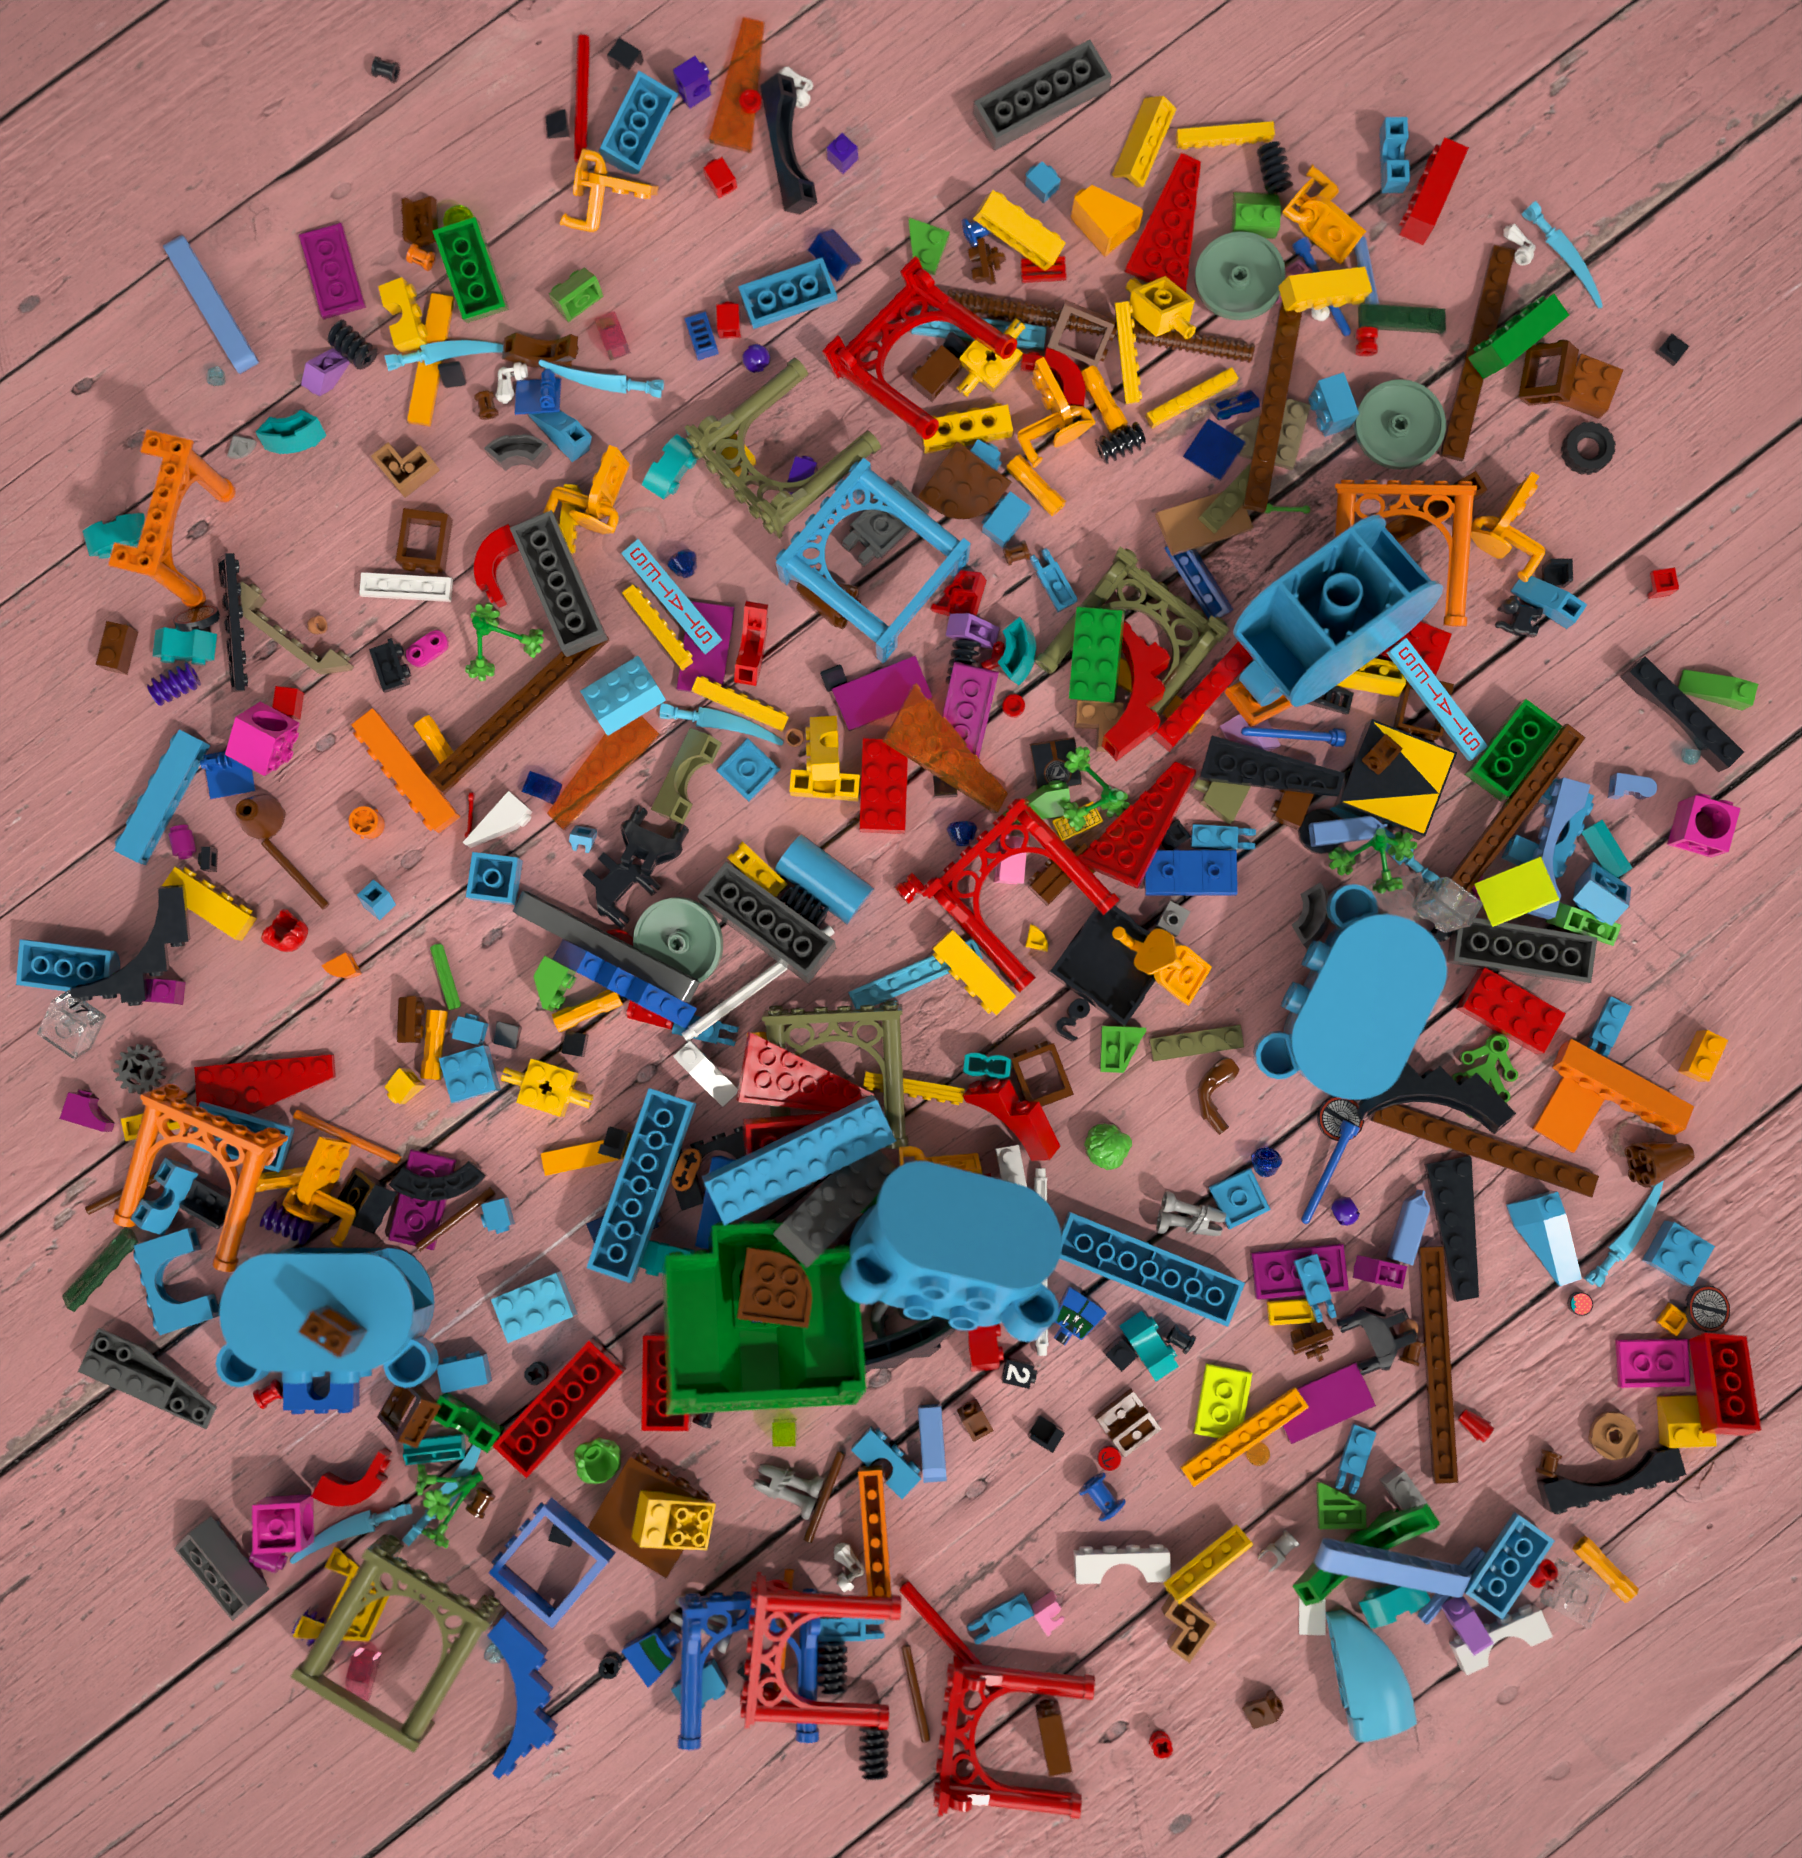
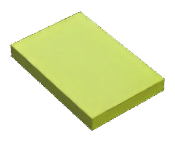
(1516, 891)
(1221, 1400)

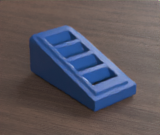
(707, 351)

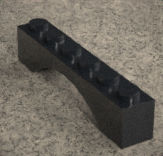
(779, 104)
(1653, 685)
(1656, 1466)

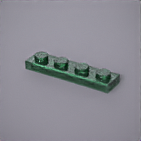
(1402, 318)
(99, 1269)

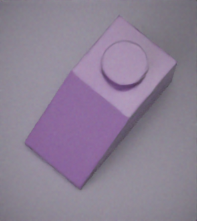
(324, 372)
(972, 628)
(1467, 1624)

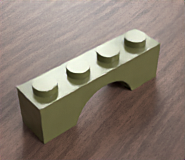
(694, 752)

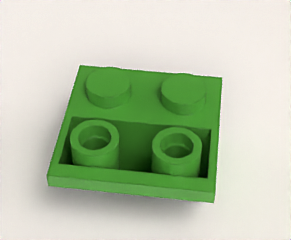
(552, 982)

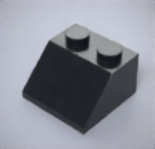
(369, 1198)

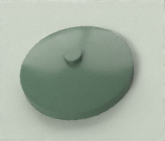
(1239, 275)
(1400, 424)
(681, 936)

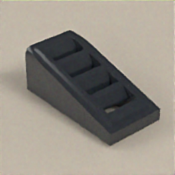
(1325, 704)

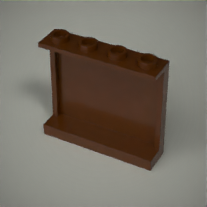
(618, 1510)

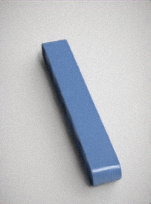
(211, 304)
(1392, 1567)

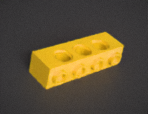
(997, 413)

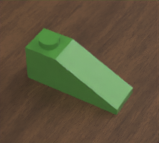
(1718, 689)
(1049, 800)
(1584, 924)

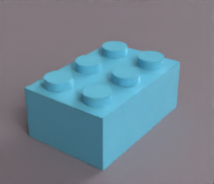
(622, 695)
(534, 1307)

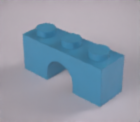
(1393, 166)
(158, 1214)
(874, 1446)

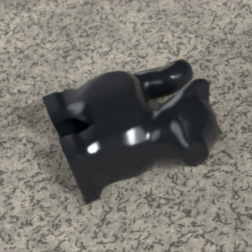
(1522, 617)

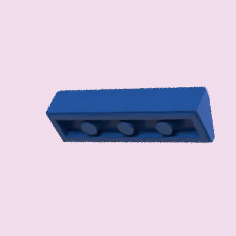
(1201, 583)
(709, 1213)

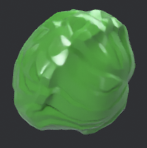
(1107, 1146)
(597, 1460)

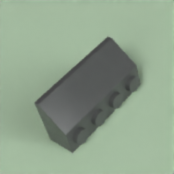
(221, 1568)

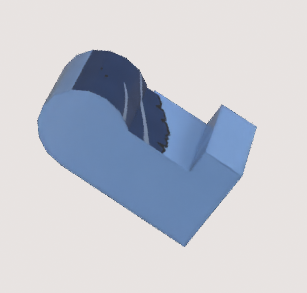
(1633, 785)

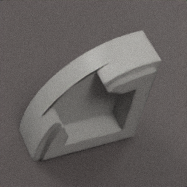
(240, 447)

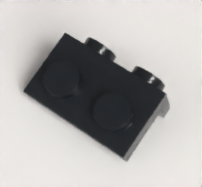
(390, 665)
(207, 1202)

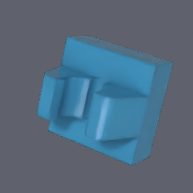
(583, 836)

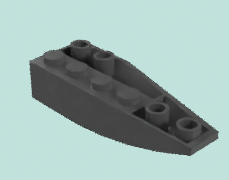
(143, 1376)

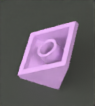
(1232, 732)

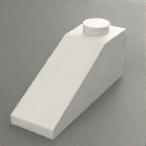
(502, 819)
(706, 1073)

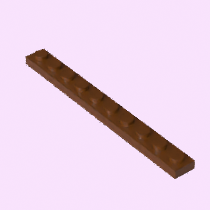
(1470, 381)
(1272, 410)
(509, 717)
(1517, 807)
(1487, 1149)
(1438, 1365)

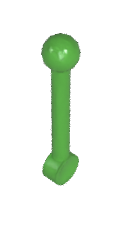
(1305, 509)

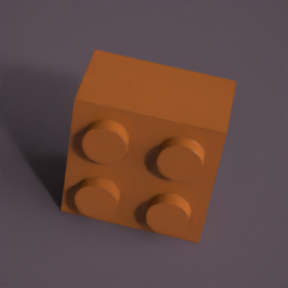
(1593, 386)

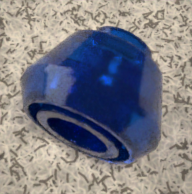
(683, 563)
(962, 832)
(1266, 1161)

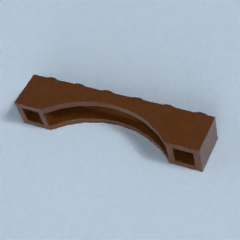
(1410, 526)

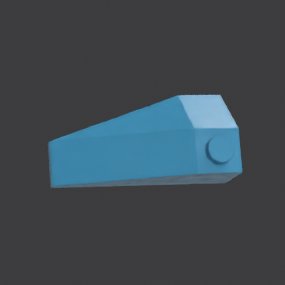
(1547, 1232)

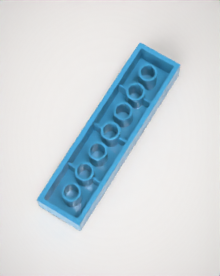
(798, 1159)
(641, 1186)
(1149, 1269)

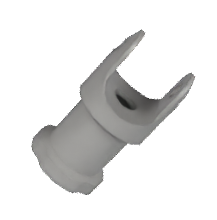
(1281, 1548)

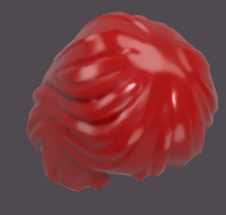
(285, 932)

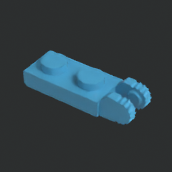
(1054, 581)
(1220, 837)
(1608, 1025)
(710, 1034)
(1314, 1285)
(1355, 1456)
(1002, 1617)
(849, 1629)

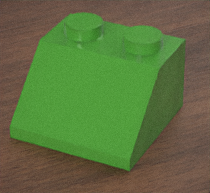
(1256, 214)
(576, 293)

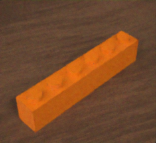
(405, 770)
(1622, 1087)
(875, 1531)

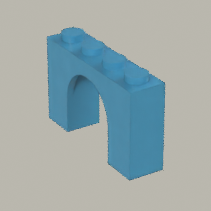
(1521, 850)
(153, 1259)

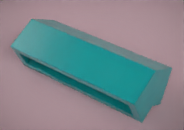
(1606, 849)
(436, 1450)

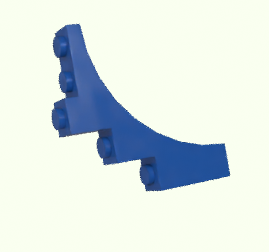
(624, 984)
(532, 1724)

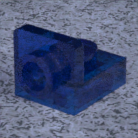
(542, 787)

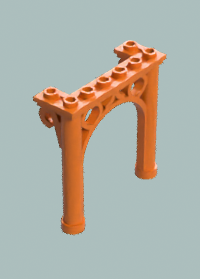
(177, 472)
(1461, 530)
(254, 1153)

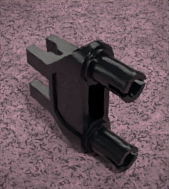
(647, 844)
(615, 885)
(1381, 1335)

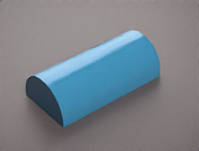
(637, 124)
(787, 293)
(823, 878)
(62, 965)
(254, 1125)
(1508, 1565)

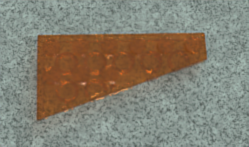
(937, 747)

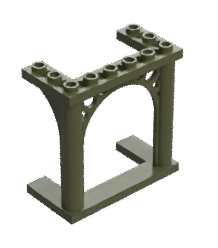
(380, 1559)

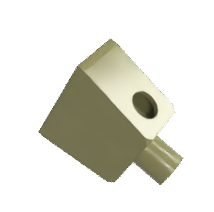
(1222, 798)

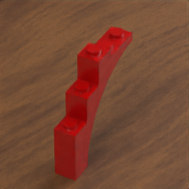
(1138, 719)

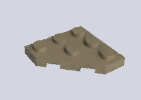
(1290, 435)

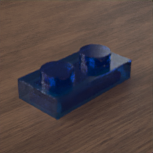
(1235, 404)

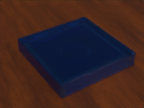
(1214, 449)

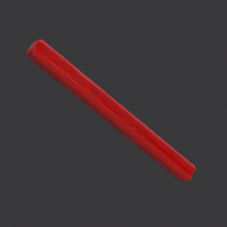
(581, 99)
(939, 1626)

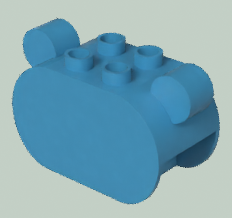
(1332, 614)
(1359, 1003)
(957, 1250)
(372, 1286)

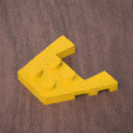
(366, 1619)

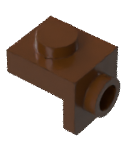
(1264, 1710)

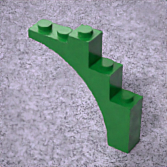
(1384, 1533)

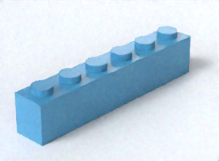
(161, 797)

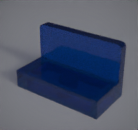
(835, 252)

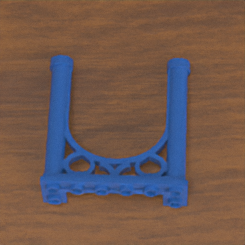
(694, 1618)

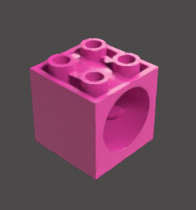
(262, 738)
(1686, 835)
(283, 1524)

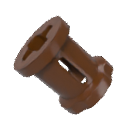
(486, 412)
(1022, 547)
(1411, 1353)
(1548, 1463)
(480, 1502)

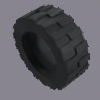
(1600, 435)

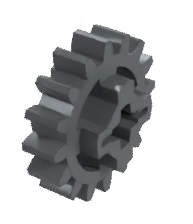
(145, 1076)

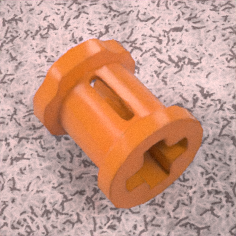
(421, 257)

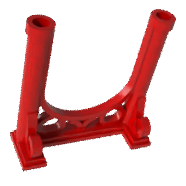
(919, 291)
(973, 922)
(765, 1703)
(962, 1793)

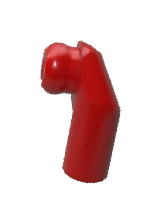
(997, 653)

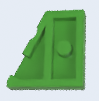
(927, 244)
(1118, 1047)
(1339, 1510)

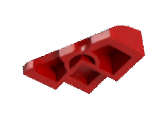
(962, 595)

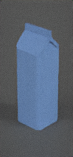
(1343, 830)
(1409, 1228)
(932, 1443)

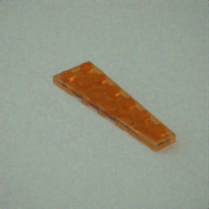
(731, 124)
(602, 768)

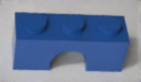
(303, 1397)

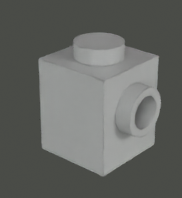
(1172, 918)

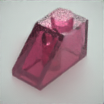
(612, 335)
(362, 1672)

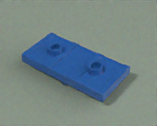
(1192, 873)

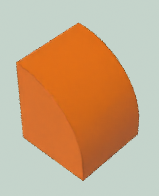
(342, 966)

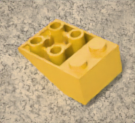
(672, 1521)

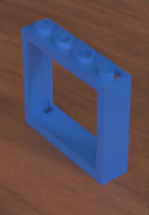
(577, 1532)

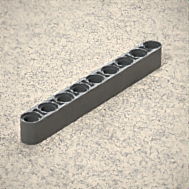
(606, 946)

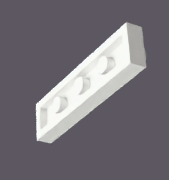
(406, 587)

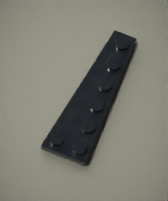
(228, 567)
(1251, 766)
(1454, 1210)

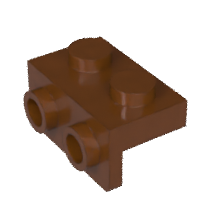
(419, 220)
(409, 1019)

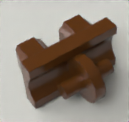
(986, 270)
(1321, 1336)

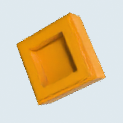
(1672, 1319)

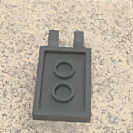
(879, 529)

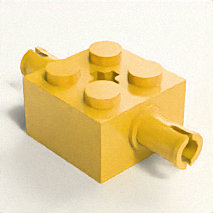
(1161, 306)
(989, 373)
(532, 1091)

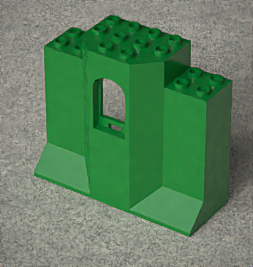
(750, 1366)

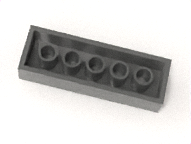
(1042, 95)
(558, 583)
(767, 922)
(1524, 951)
(834, 1206)

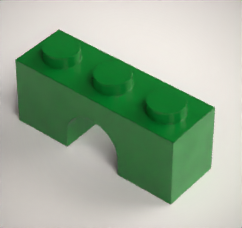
(477, 1427)

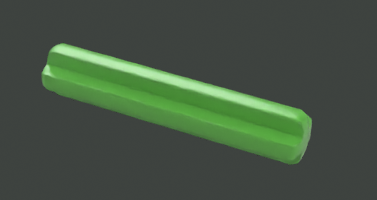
(445, 976)

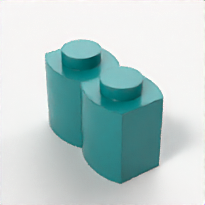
(993, 1066)

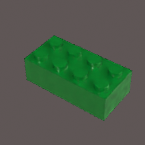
(470, 270)
(1517, 335)
(1096, 653)
(1513, 750)

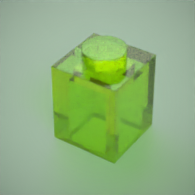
(784, 1432)

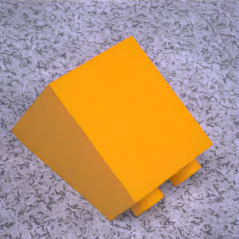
(1105, 218)

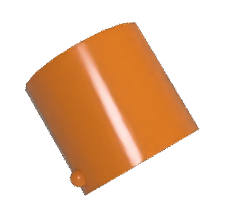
(366, 822)

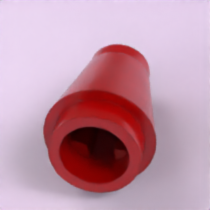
(1476, 1425)

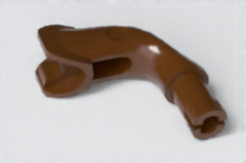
(1222, 1071)

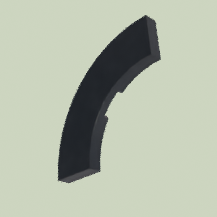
(437, 1188)

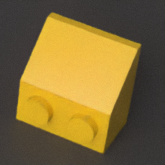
(1680, 1423)

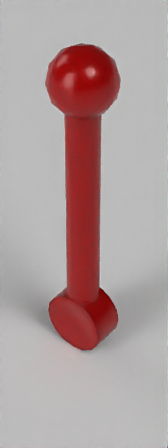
(471, 797)

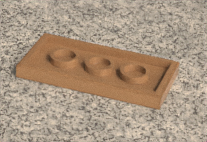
(1186, 532)

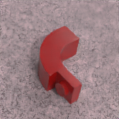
(1064, 371)
(488, 558)
(752, 643)
(342, 1493)

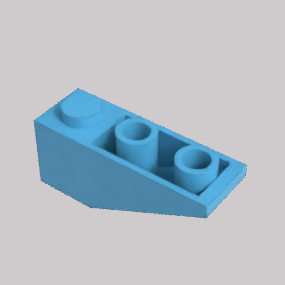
(564, 432)
(1556, 603)

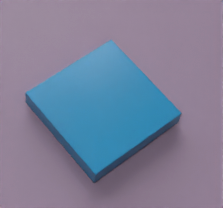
(748, 770)
(1239, 1198)

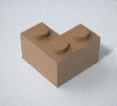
(405, 473)
(1097, 716)
(1192, 1628)

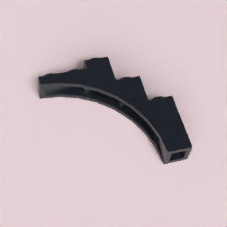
(130, 981)
(1469, 1096)
(913, 1342)

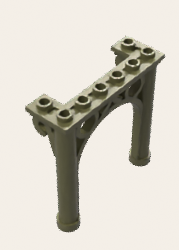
(715, 435)
(1124, 566)
(891, 1065)

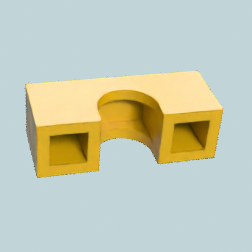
(409, 331)
(823, 748)
(844, 789)

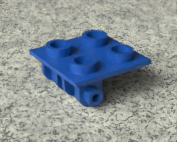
(538, 394)
(226, 776)

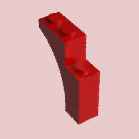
(1023, 1118)

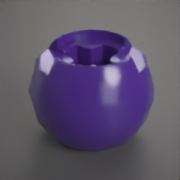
(756, 358)
(1345, 1211)

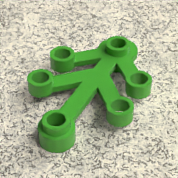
(1488, 1070)

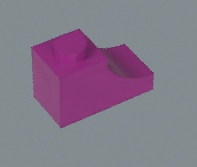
(165, 991)
(84, 1111)
(1379, 1272)

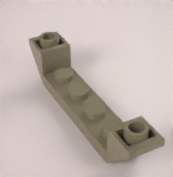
(252, 601)

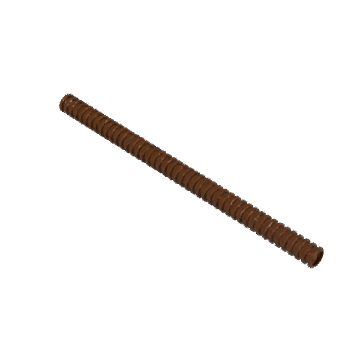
(1049, 317)

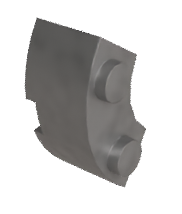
(518, 450)
(1314, 915)

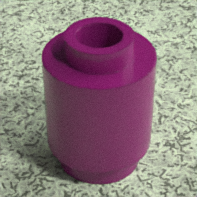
(182, 841)
(269, 1561)

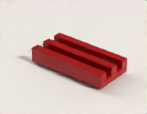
(1043, 278)

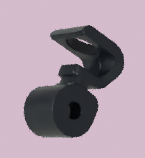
(1077, 1010)

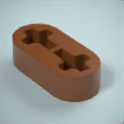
(692, 1171)

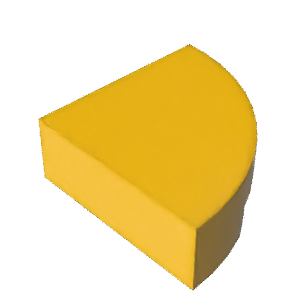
(1036, 939)

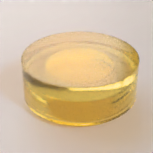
(1258, 1454)

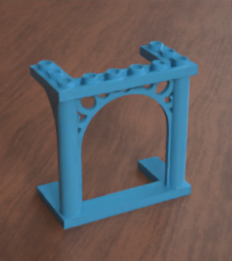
(862, 480)

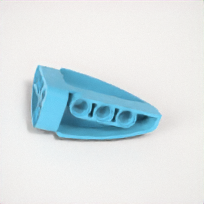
(1369, 1680)

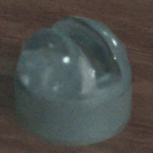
(215, 376)
(1690, 756)
(493, 1654)

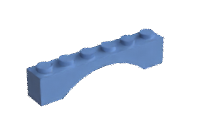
(1567, 799)

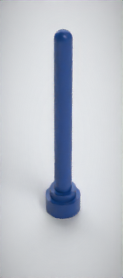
(1303, 249)
(1335, 737)
(1347, 1132)

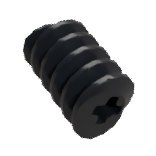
(1274, 168)
(351, 345)
(1120, 442)
(963, 654)
(805, 905)
(833, 1666)
(876, 1753)

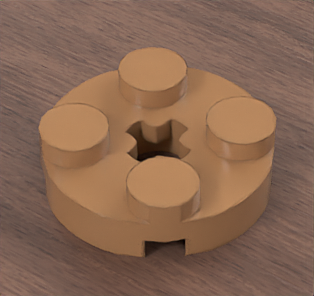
(1626, 1430)

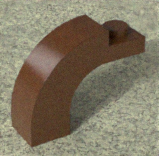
(530, 350)

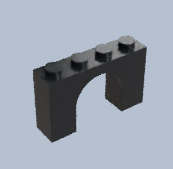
(732, 1144)

